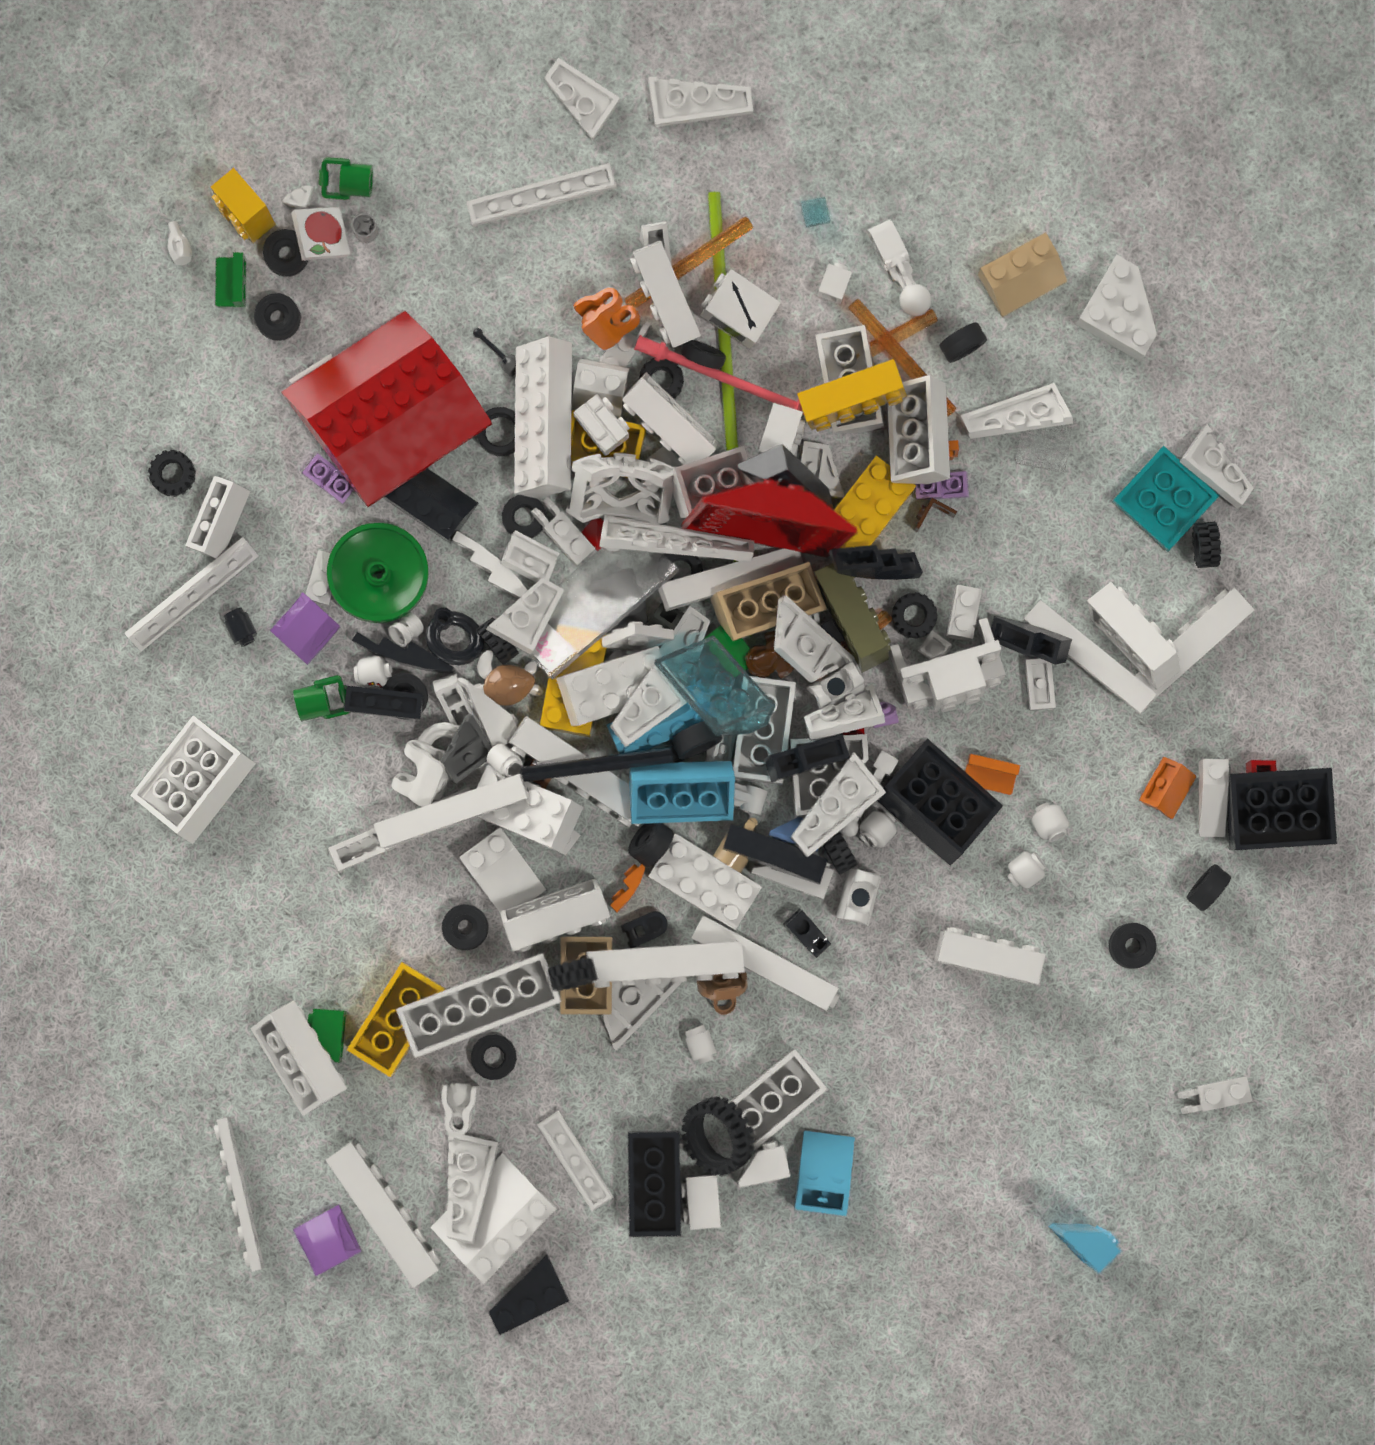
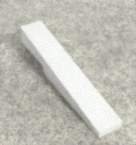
(707, 583)
(451, 811)
(364, 846)

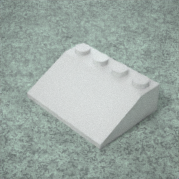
(192, 780)
(508, 1218)

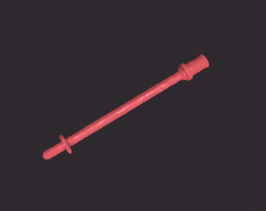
(661, 352)

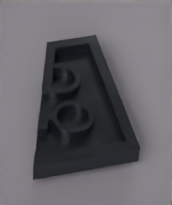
(531, 1297)

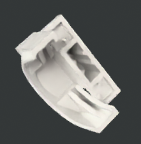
(951, 677)

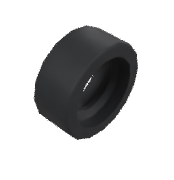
(486, 444)
(695, 740)

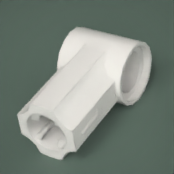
(749, 798)

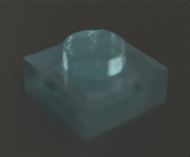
(815, 212)

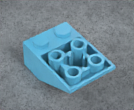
(824, 1173)

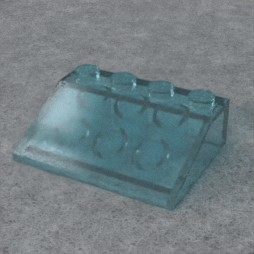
(717, 688)

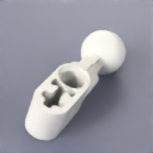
(915, 298)

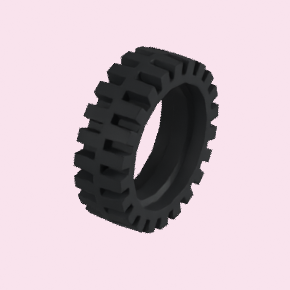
(737, 1129)

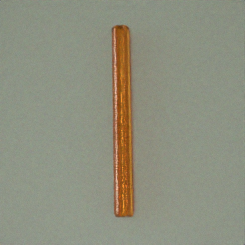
(698, 256)
(891, 345)

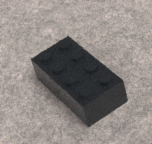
(654, 1183)

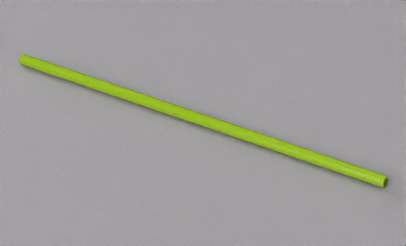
(724, 339)

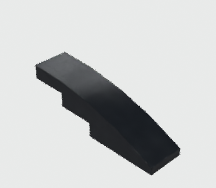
(875, 564)
(413, 656)
(774, 854)

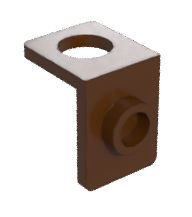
(936, 504)

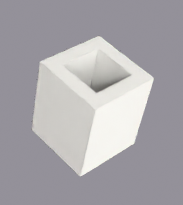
(834, 283)

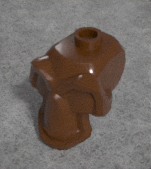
(764, 660)

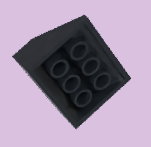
(939, 802)
(1281, 809)

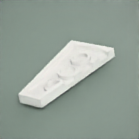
(694, 101)
(1024, 412)

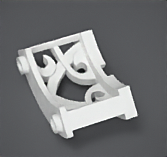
(633, 506)

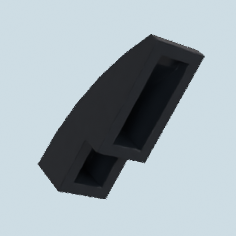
(1031, 640)
(806, 757)

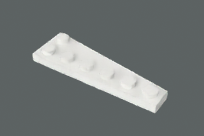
(651, 537)

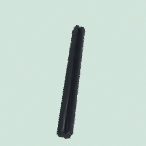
(596, 764)

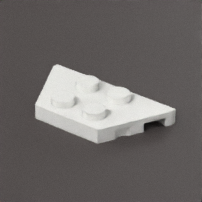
(806, 643)
(633, 1006)

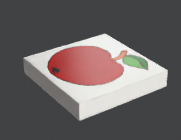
(320, 233)

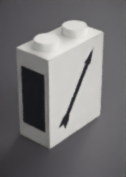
(739, 308)

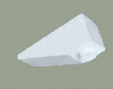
(451, 698)
(492, 719)
(1213, 797)
(796, 883)

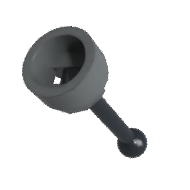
(508, 362)

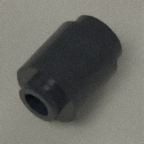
(240, 627)

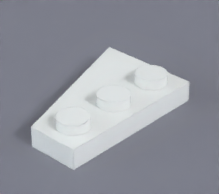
(582, 96)
(1212, 466)
(528, 616)

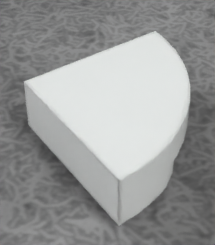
(299, 198)

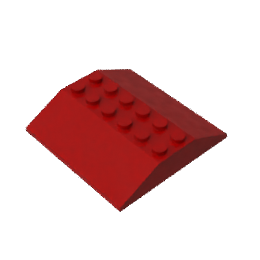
(387, 407)
(772, 518)

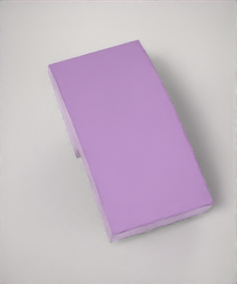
(328, 478)
(951, 488)

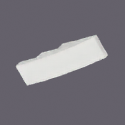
(500, 575)

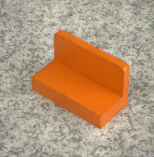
(992, 773)
(1168, 787)

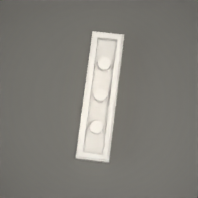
(575, 1160)

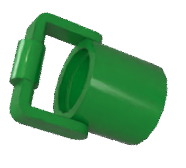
(353, 179)
(314, 702)

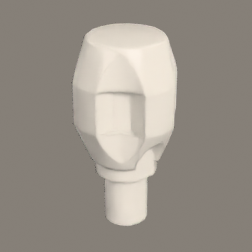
(178, 245)

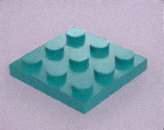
(1165, 498)

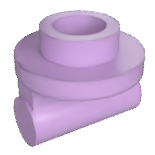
(889, 713)

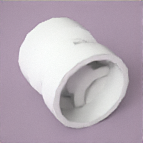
(406, 629)

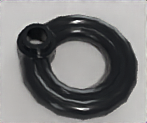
(458, 619)

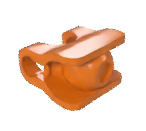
(604, 321)

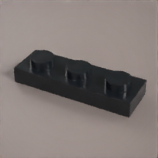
(383, 702)

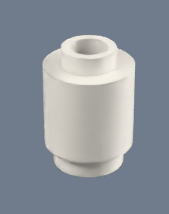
(504, 760)
(700, 1044)

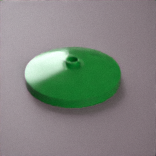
(375, 550)

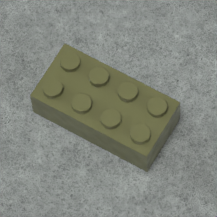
(853, 618)

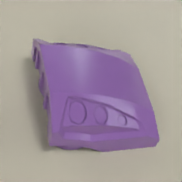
(305, 628)
(327, 1240)

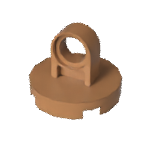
(723, 989)

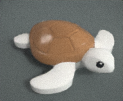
(507, 682)

